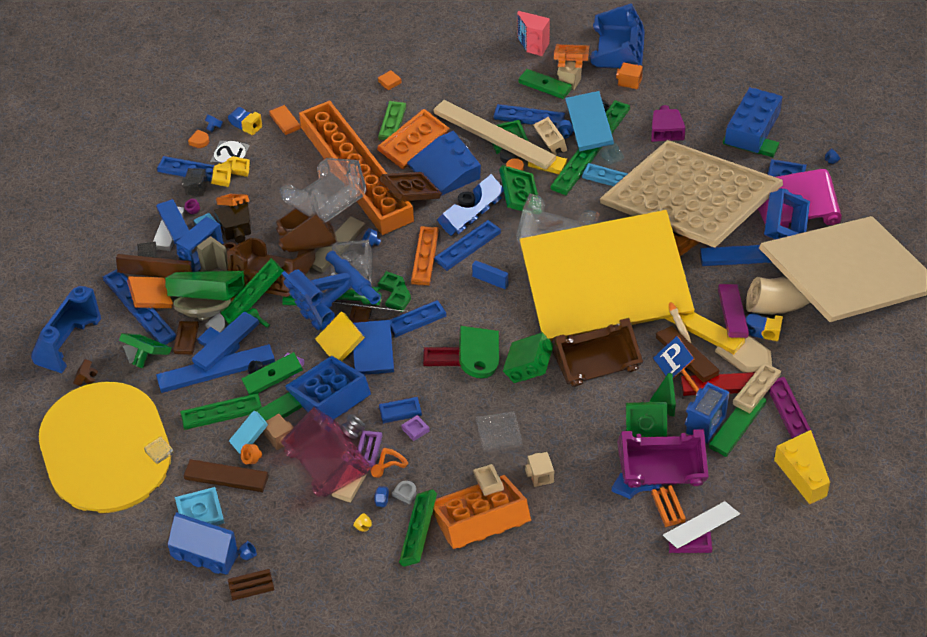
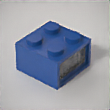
(707, 410)

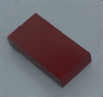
(441, 356)

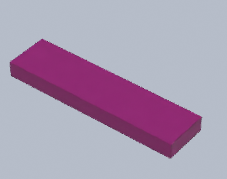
(733, 311)
(788, 408)

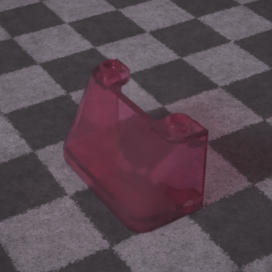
(325, 453)

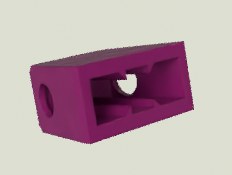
(667, 125)

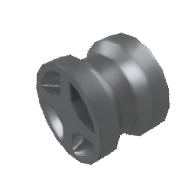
(352, 426)

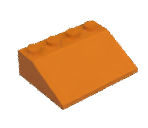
(473, 517)

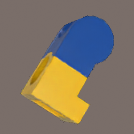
(245, 120)
(764, 327)

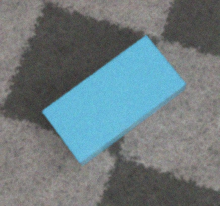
(248, 431)

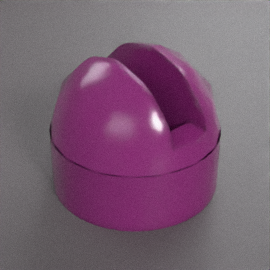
(192, 206)

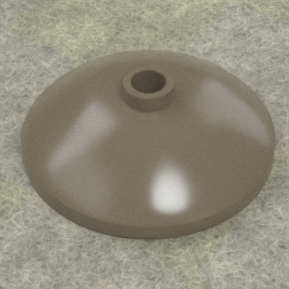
(200, 308)

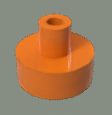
(250, 454)

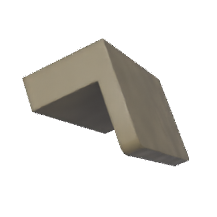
(212, 255)

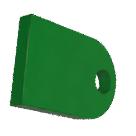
(480, 349)

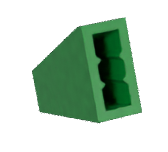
(205, 285)

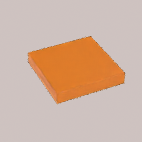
(149, 292)

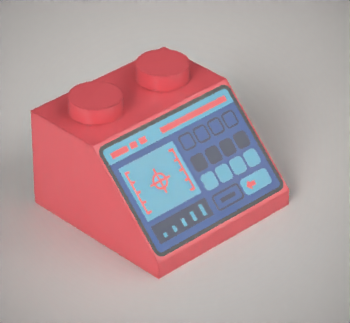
(533, 32)

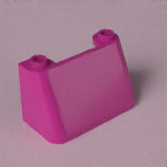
(815, 187)

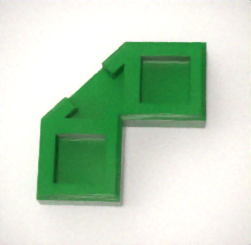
(400, 294)

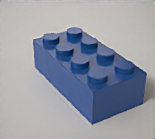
(753, 119)

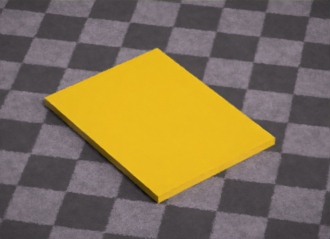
(605, 274)

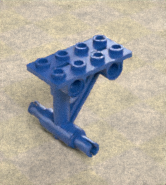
(315, 303)

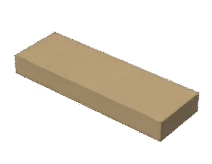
(756, 387)

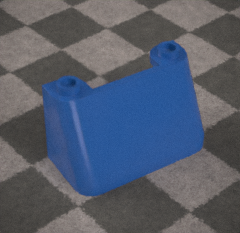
(619, 39)
(75, 311)

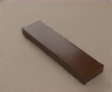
(150, 266)
(701, 365)
(226, 475)

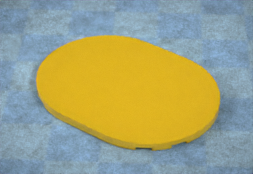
(97, 445)

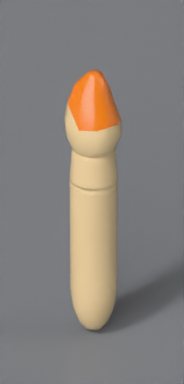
(678, 321)

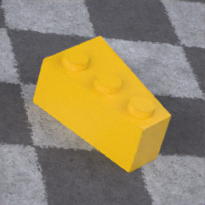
(804, 466)

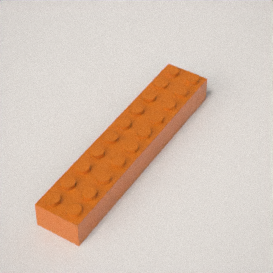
(338, 140)

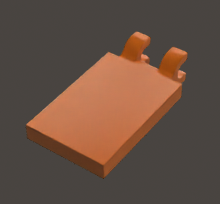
(571, 53)

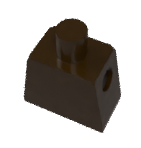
(234, 221)

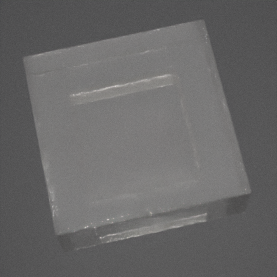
(158, 450)

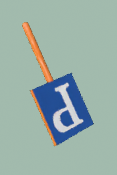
(675, 359)

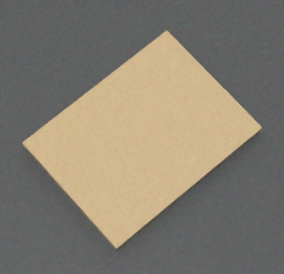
(699, 191)
(849, 268)

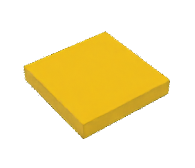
(340, 337)

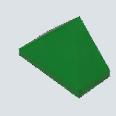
(666, 393)

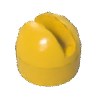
(362, 523)

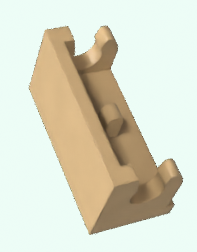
(550, 135)

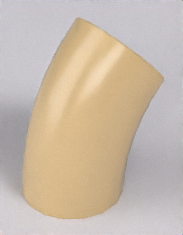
(774, 296)

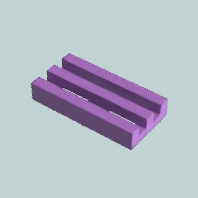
(369, 446)

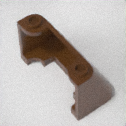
(303, 232)
(252, 256)
(597, 353)

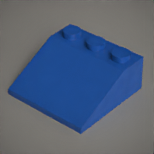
(447, 163)
(330, 388)

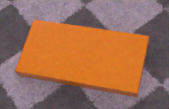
(412, 138)

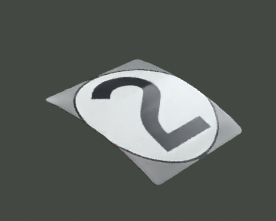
(228, 149)

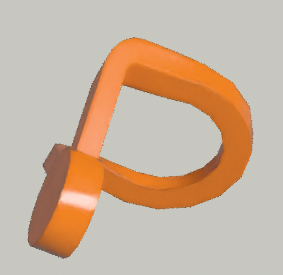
(378, 469)

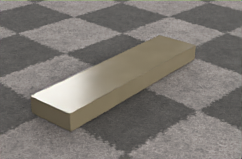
(345, 233)

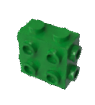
(528, 357)

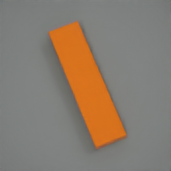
(425, 256)

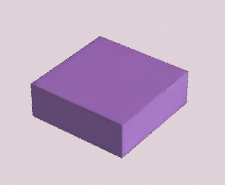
(415, 428)

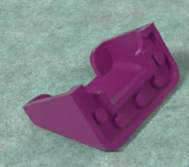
(663, 459)

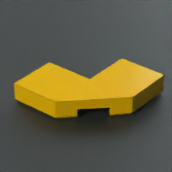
(234, 165)

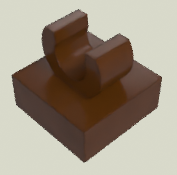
(84, 372)

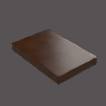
(410, 186)

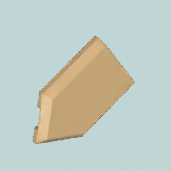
(748, 357)

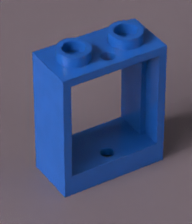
(799, 217)
(200, 232)

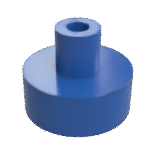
(212, 122)
(565, 128)
(371, 235)

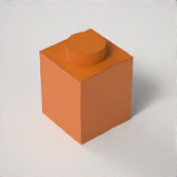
(629, 75)

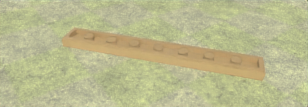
(494, 134)

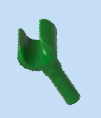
(254, 313)

